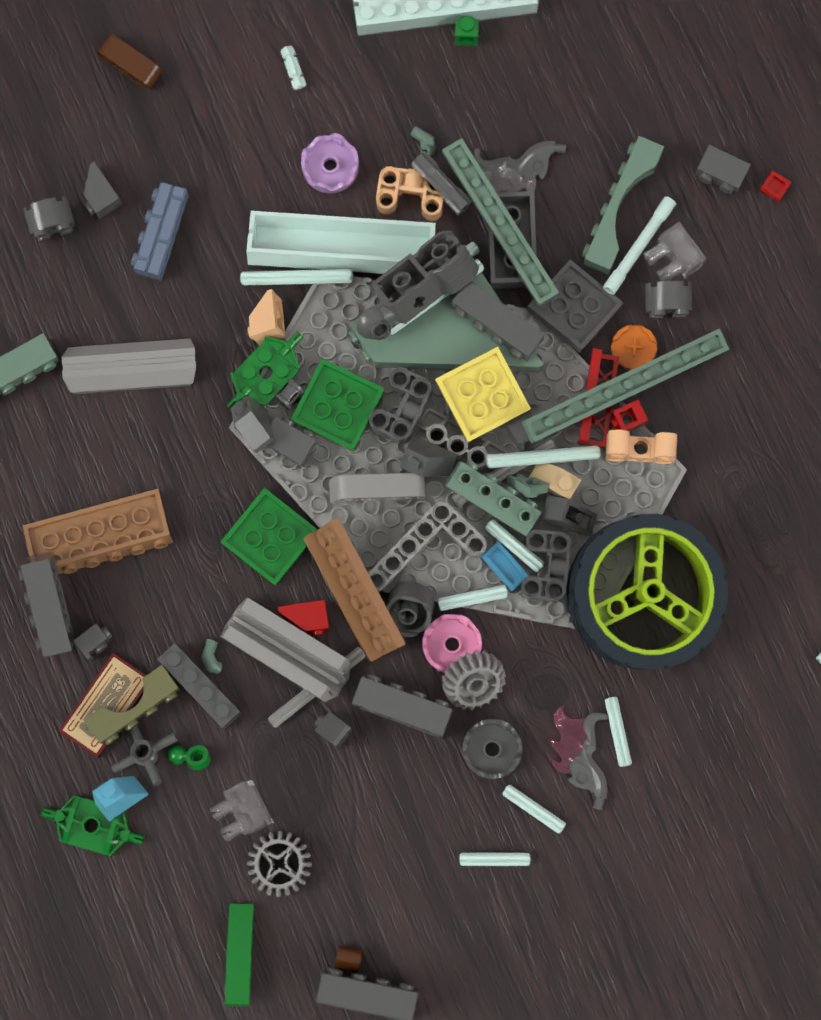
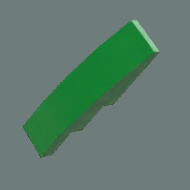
(239, 955)

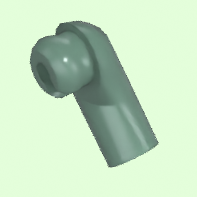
(426, 140)
(208, 658)

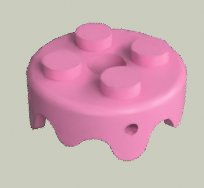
(448, 627)

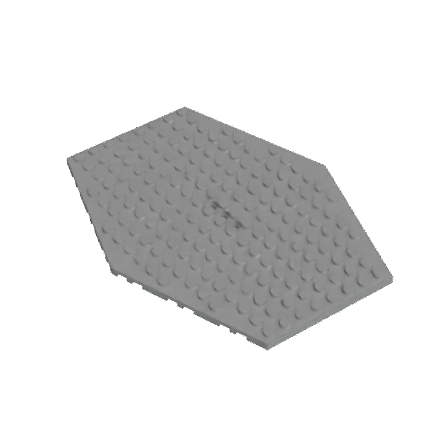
(375, 527)

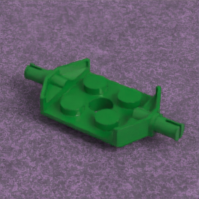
(270, 354)
(72, 830)

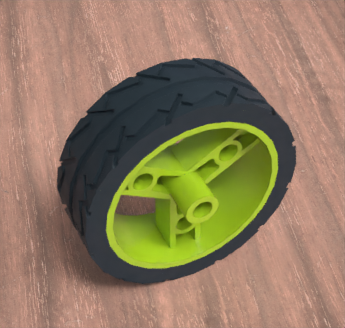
(697, 625)

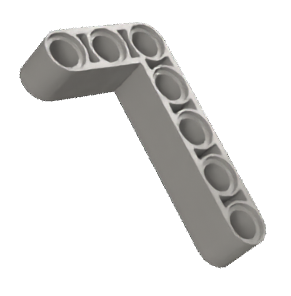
(422, 541)

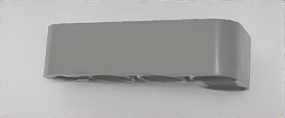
(376, 487)

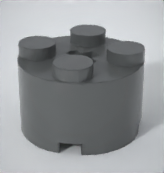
(48, 218)
(668, 298)
(410, 607)

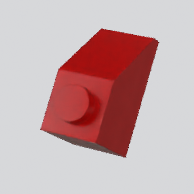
(307, 616)

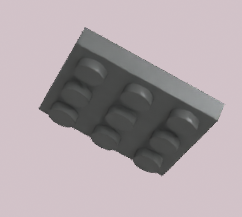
(578, 309)

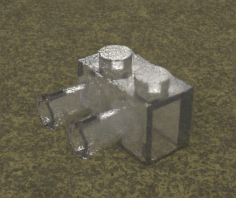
(682, 251)
(247, 808)

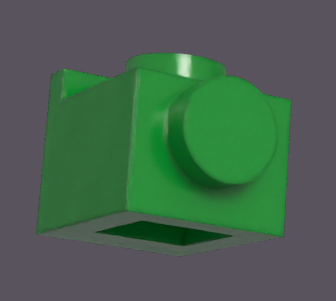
(466, 31)

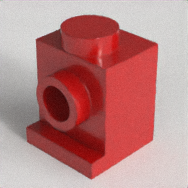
(634, 412)

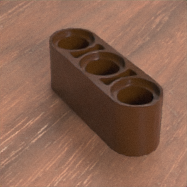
(129, 61)

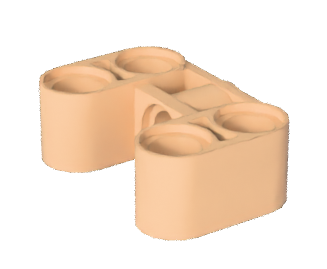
(411, 183)
(659, 449)

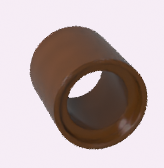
(348, 958)

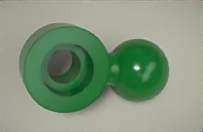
(179, 755)

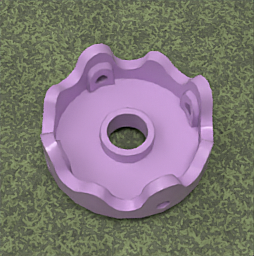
(327, 148)

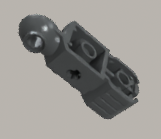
(417, 282)

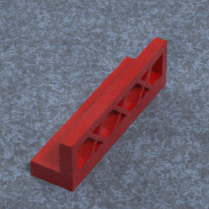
(592, 381)

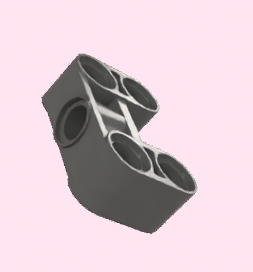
(410, 409)
(556, 567)

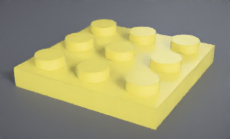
(482, 394)

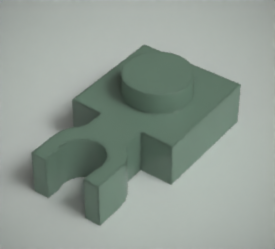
(529, 486)

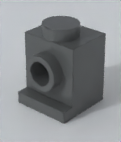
(93, 641)

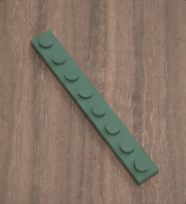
(500, 222)

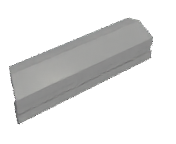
(129, 366)
(287, 650)

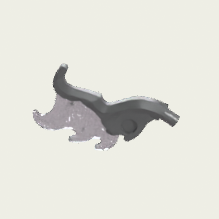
(513, 175)

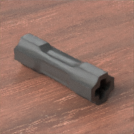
(430, 171)

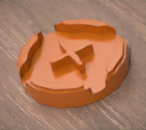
(634, 346)

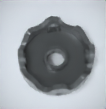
(492, 732)

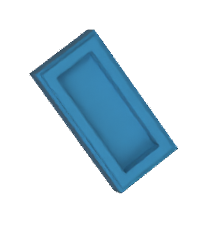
(505, 566)

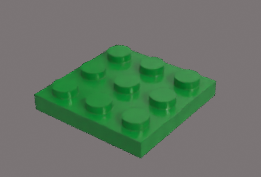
(337, 405)
(269, 536)

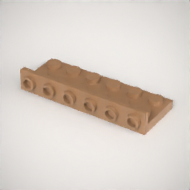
(101, 532)
(354, 590)

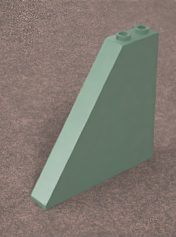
(437, 341)

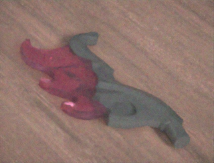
(576, 752)

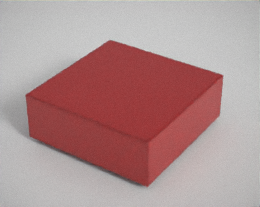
(775, 186)

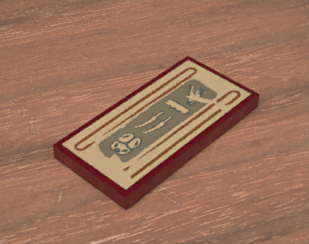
(116, 688)

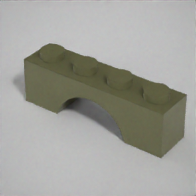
(157, 688)

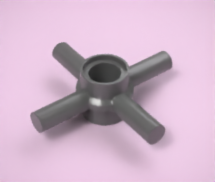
(148, 760)

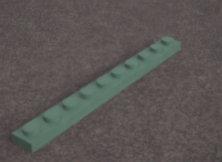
(624, 386)

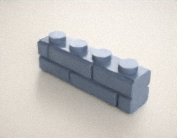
(160, 231)

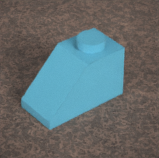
(118, 795)

